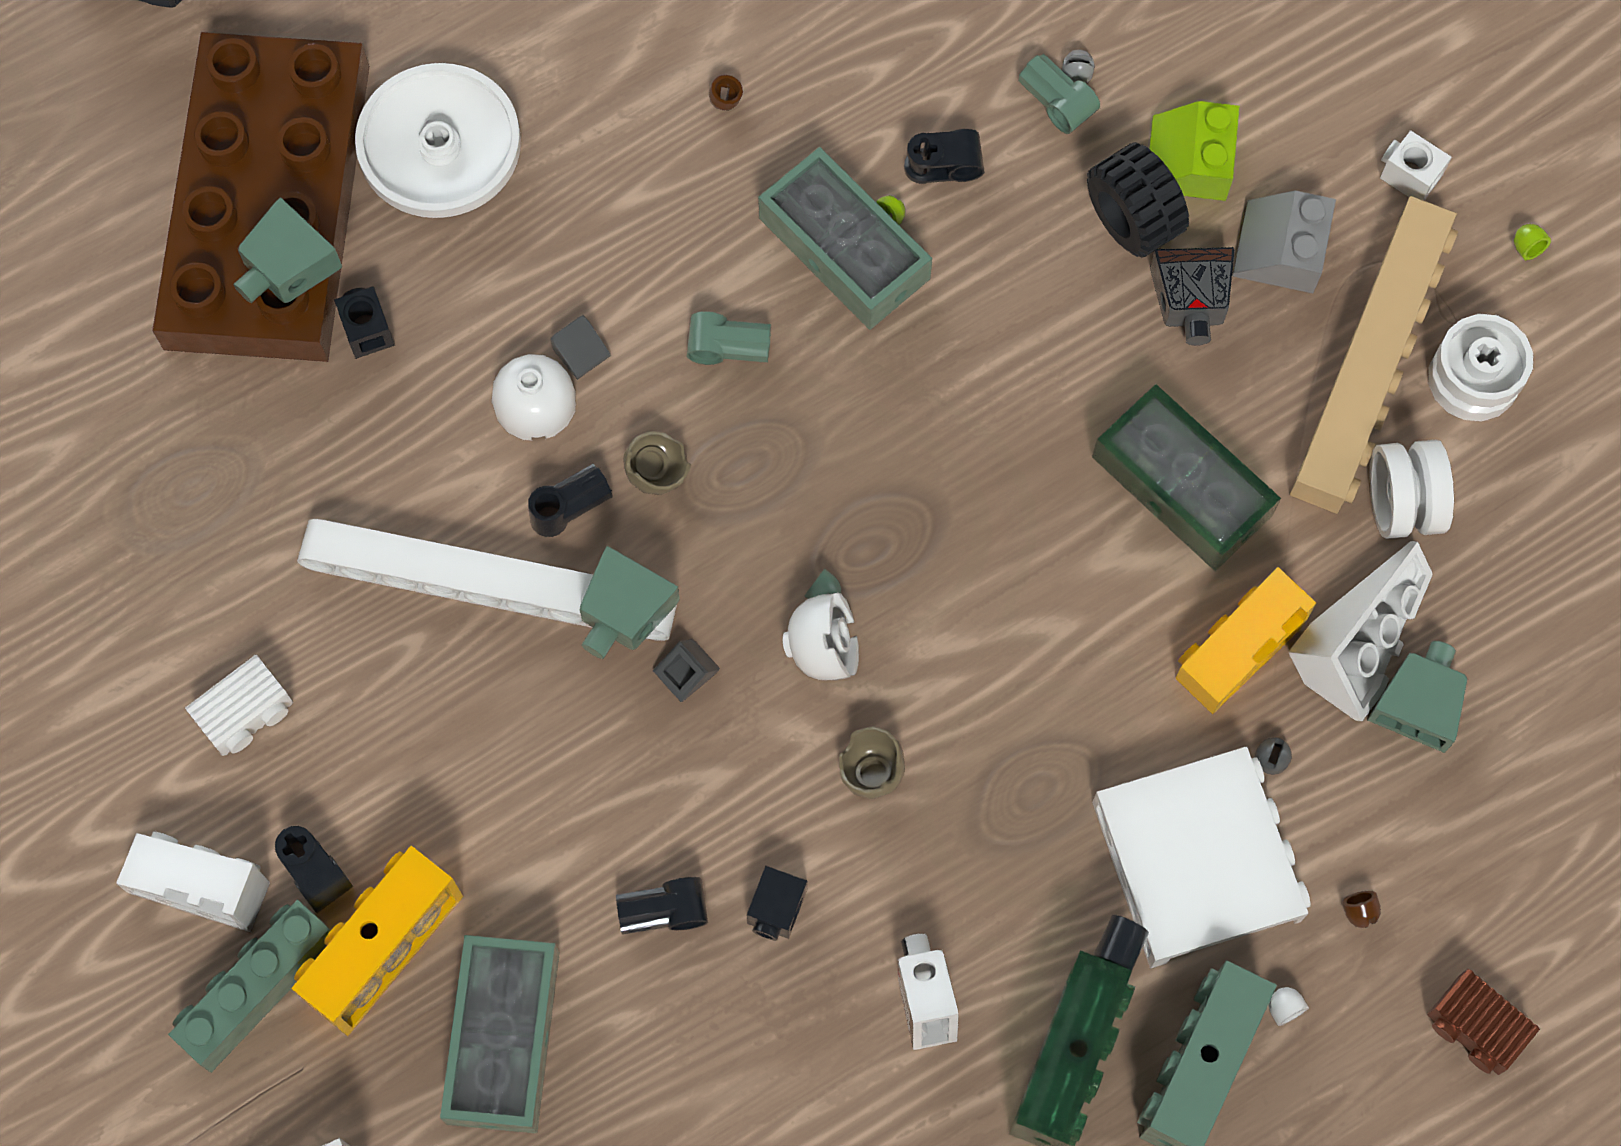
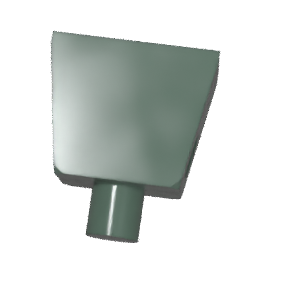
(284, 256)
(624, 603)
(1424, 698)

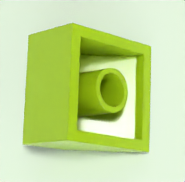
(1198, 147)

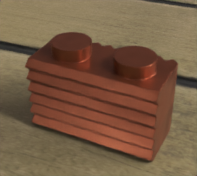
(1482, 1023)

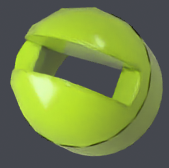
(894, 206)
(1531, 241)

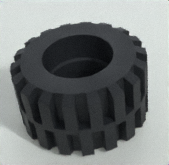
(1138, 199)

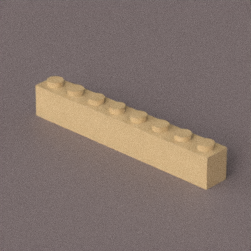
(1373, 356)

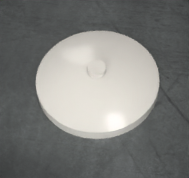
(438, 140)

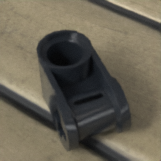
(947, 157)
(315, 872)

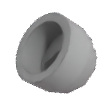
(1081, 66)

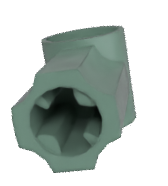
(1065, 101)
(716, 339)

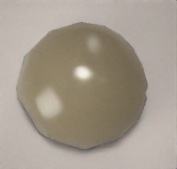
(655, 463)
(872, 763)

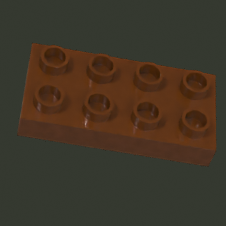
(258, 128)

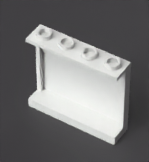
(1200, 855)

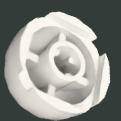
(533, 397)
(821, 639)

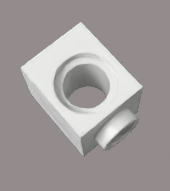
(1426, 156)

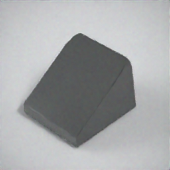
(579, 347)
(686, 669)

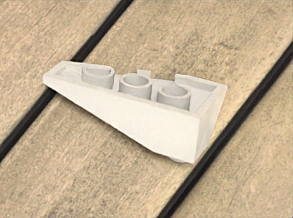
(1353, 640)

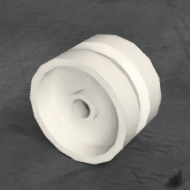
(1480, 367)
(1411, 489)

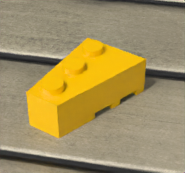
(1244, 640)

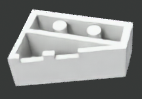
(194, 880)

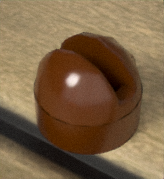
(733, 95)
(1362, 908)

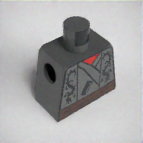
(1193, 288)

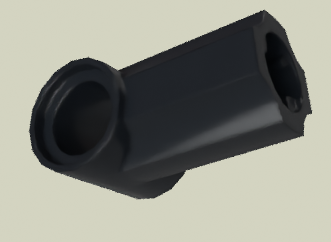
(571, 498)
(674, 905)
(1122, 942)

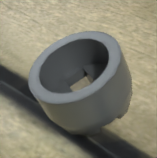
(1264, 751)

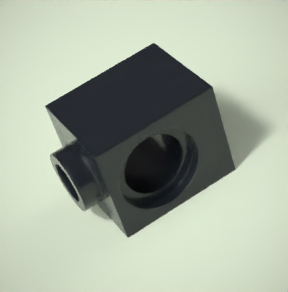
(369, 336)
(776, 904)

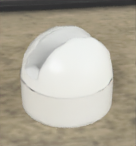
(1286, 1005)

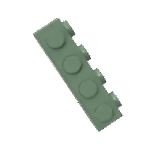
(251, 987)

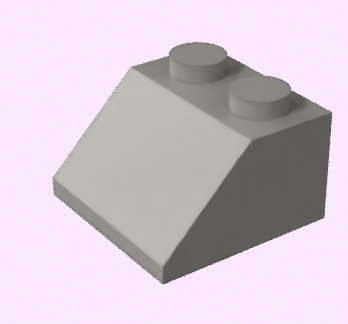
(1285, 240)

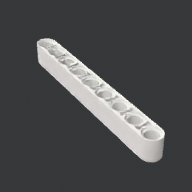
(450, 572)

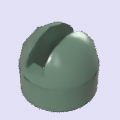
(824, 584)

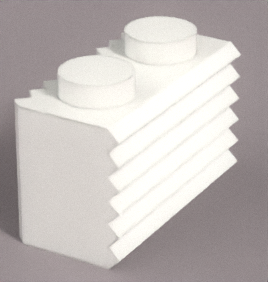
(240, 706)

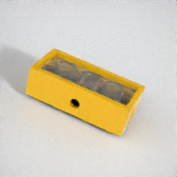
(377, 939)

